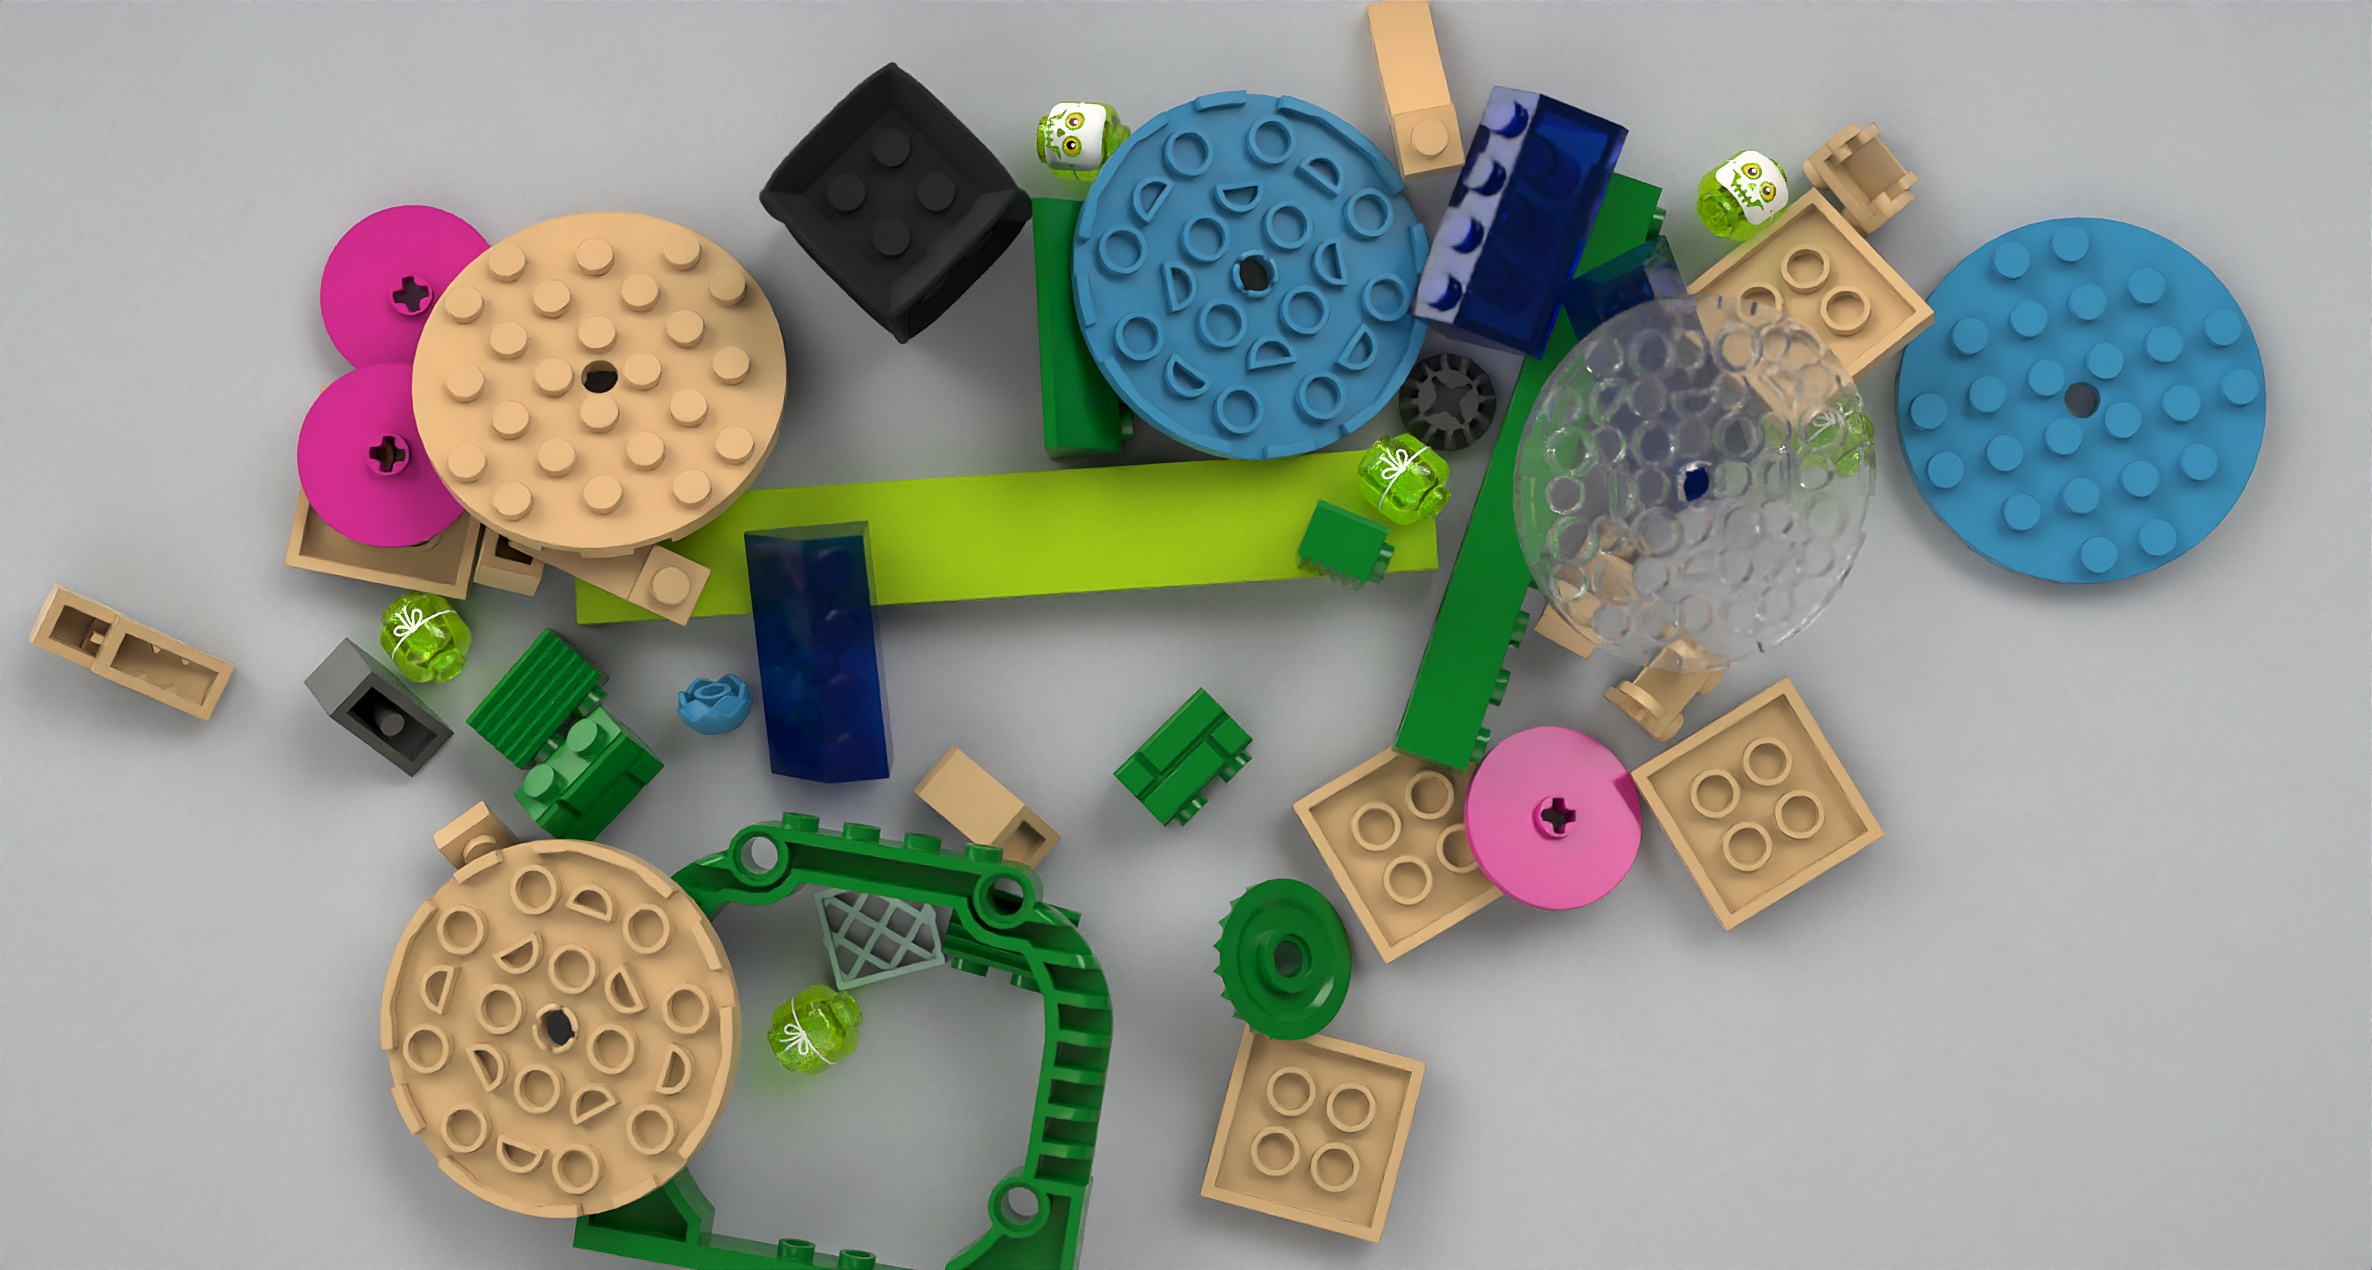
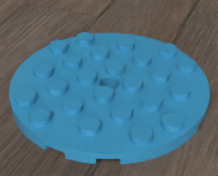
(1165, 290)
(2170, 418)

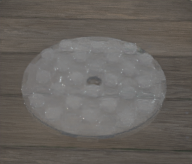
(1605, 480)

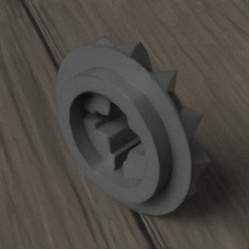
(1442, 430)

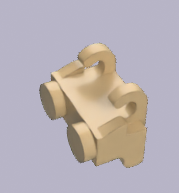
(1862, 177)
(1659, 697)

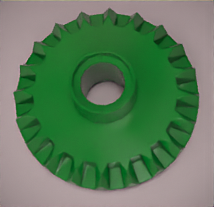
(1307, 942)

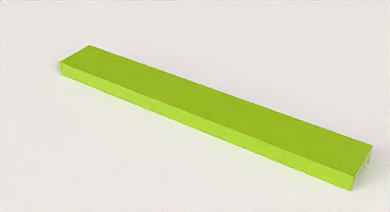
(1047, 532)

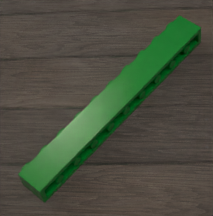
(1490, 575)

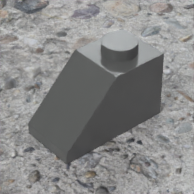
(377, 707)

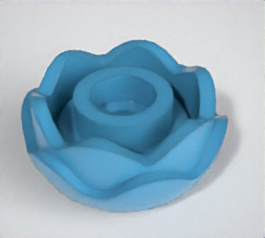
(715, 706)

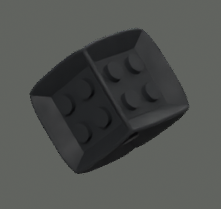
(897, 201)

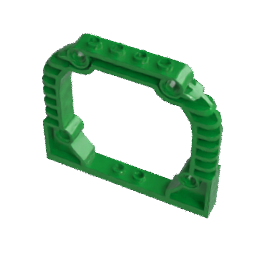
(677, 1219)

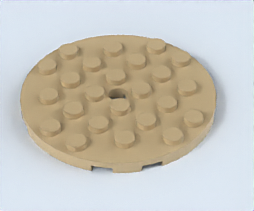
(616, 468)
(649, 1011)

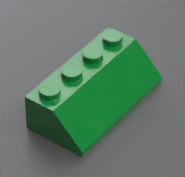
(1077, 402)

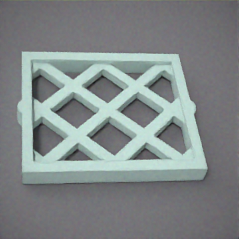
(833, 940)

